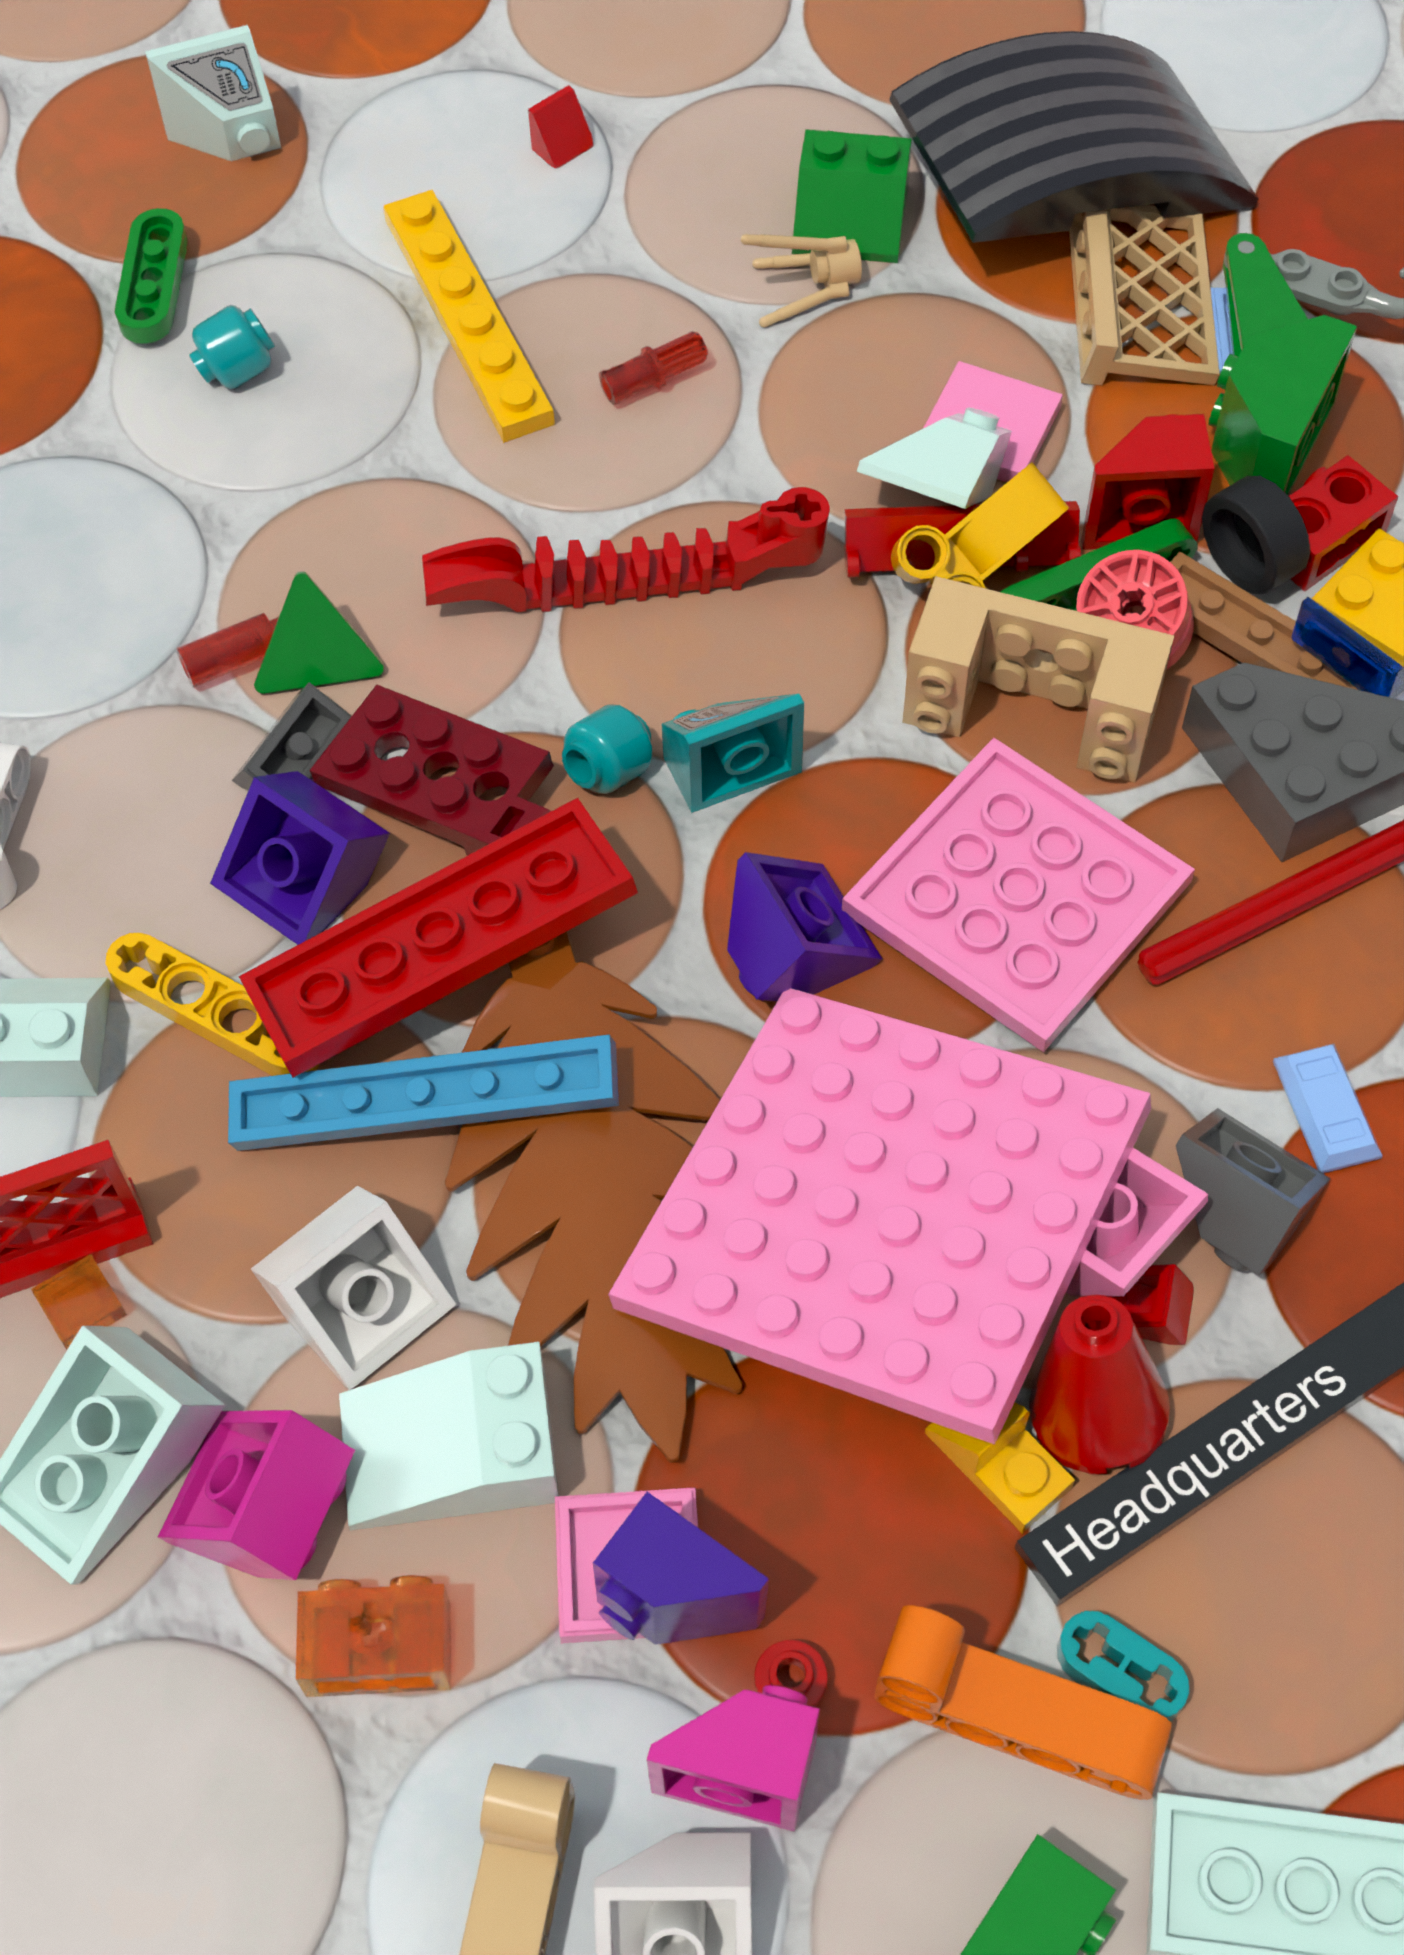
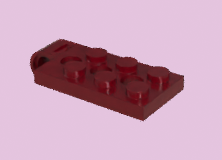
(434, 741)

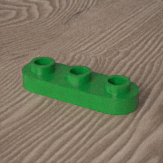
(151, 276)

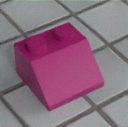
(259, 1492)
(741, 1757)

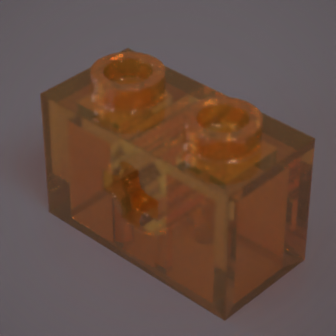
(407, 1655)

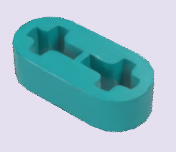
(1131, 1653)

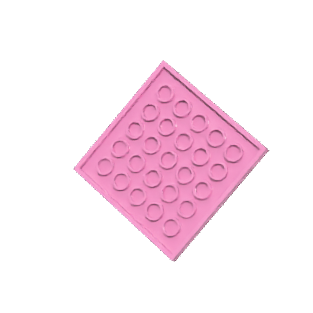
(885, 1210)

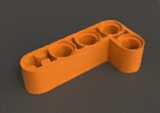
(1019, 1707)

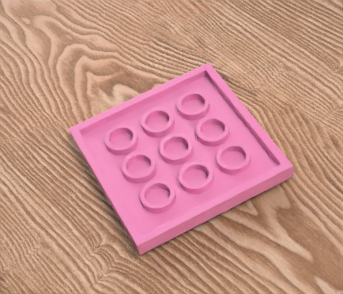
(1018, 893)

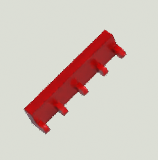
(874, 531)

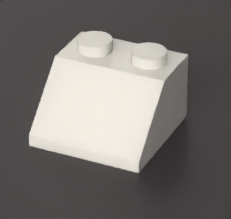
(354, 1286)

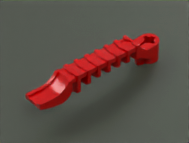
(492, 569)

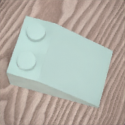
(450, 1439)
(99, 1448)

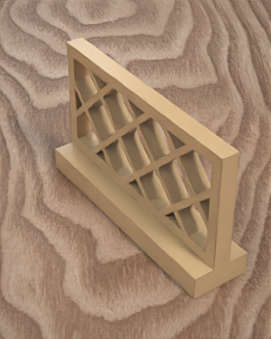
(1102, 284)

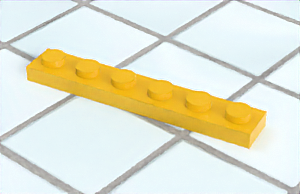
(469, 316)

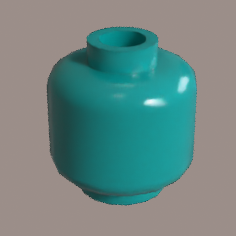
(231, 347)
(607, 749)

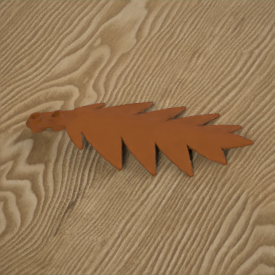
(600, 1184)

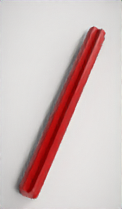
(1272, 905)

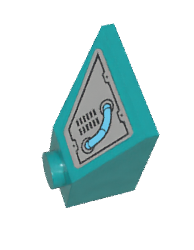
(734, 747)

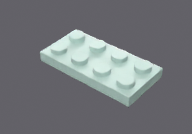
(1272, 1881)

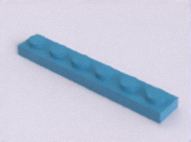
(423, 1093)

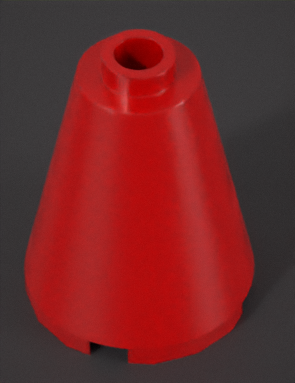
(1098, 1390)

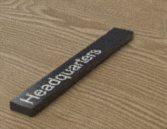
(1217, 1451)

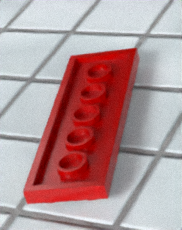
(437, 936)

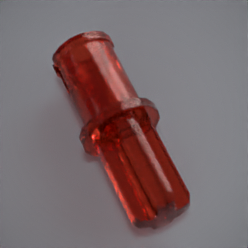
(653, 367)

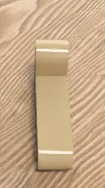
(521, 1863)

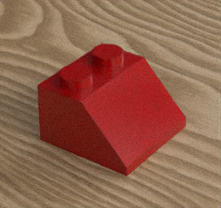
(1150, 477)

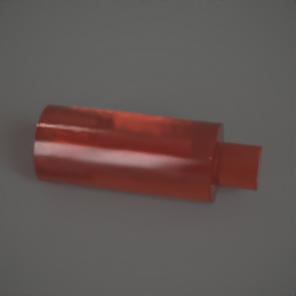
(226, 649)

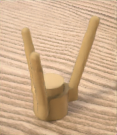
(831, 262)

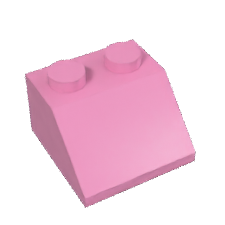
(1135, 1227)

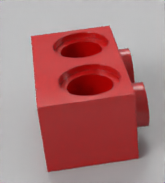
(1340, 514)

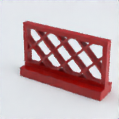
(47, 1237)

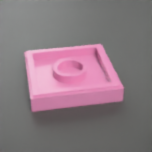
(1019, 405)
(582, 1532)

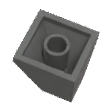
(1252, 1188)

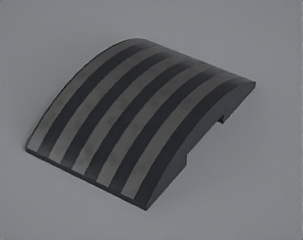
(1064, 129)

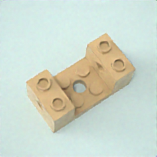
(995, 640)

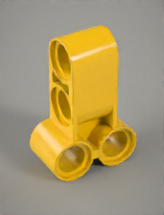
(987, 534)

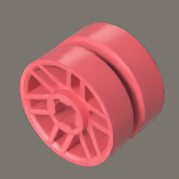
(1141, 592)

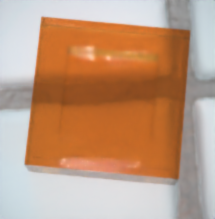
(77, 1299)

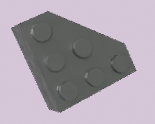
(1299, 752)

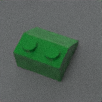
(853, 190)

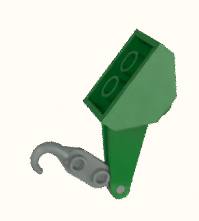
(1282, 363)

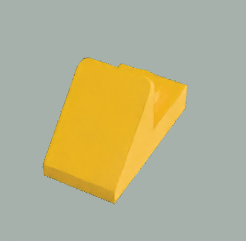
(1012, 1473)

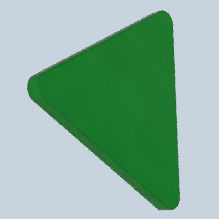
(313, 644)

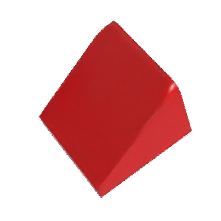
(559, 128)
(1161, 1304)

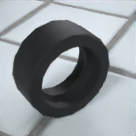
(1253, 511)

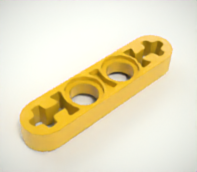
(202, 1016)

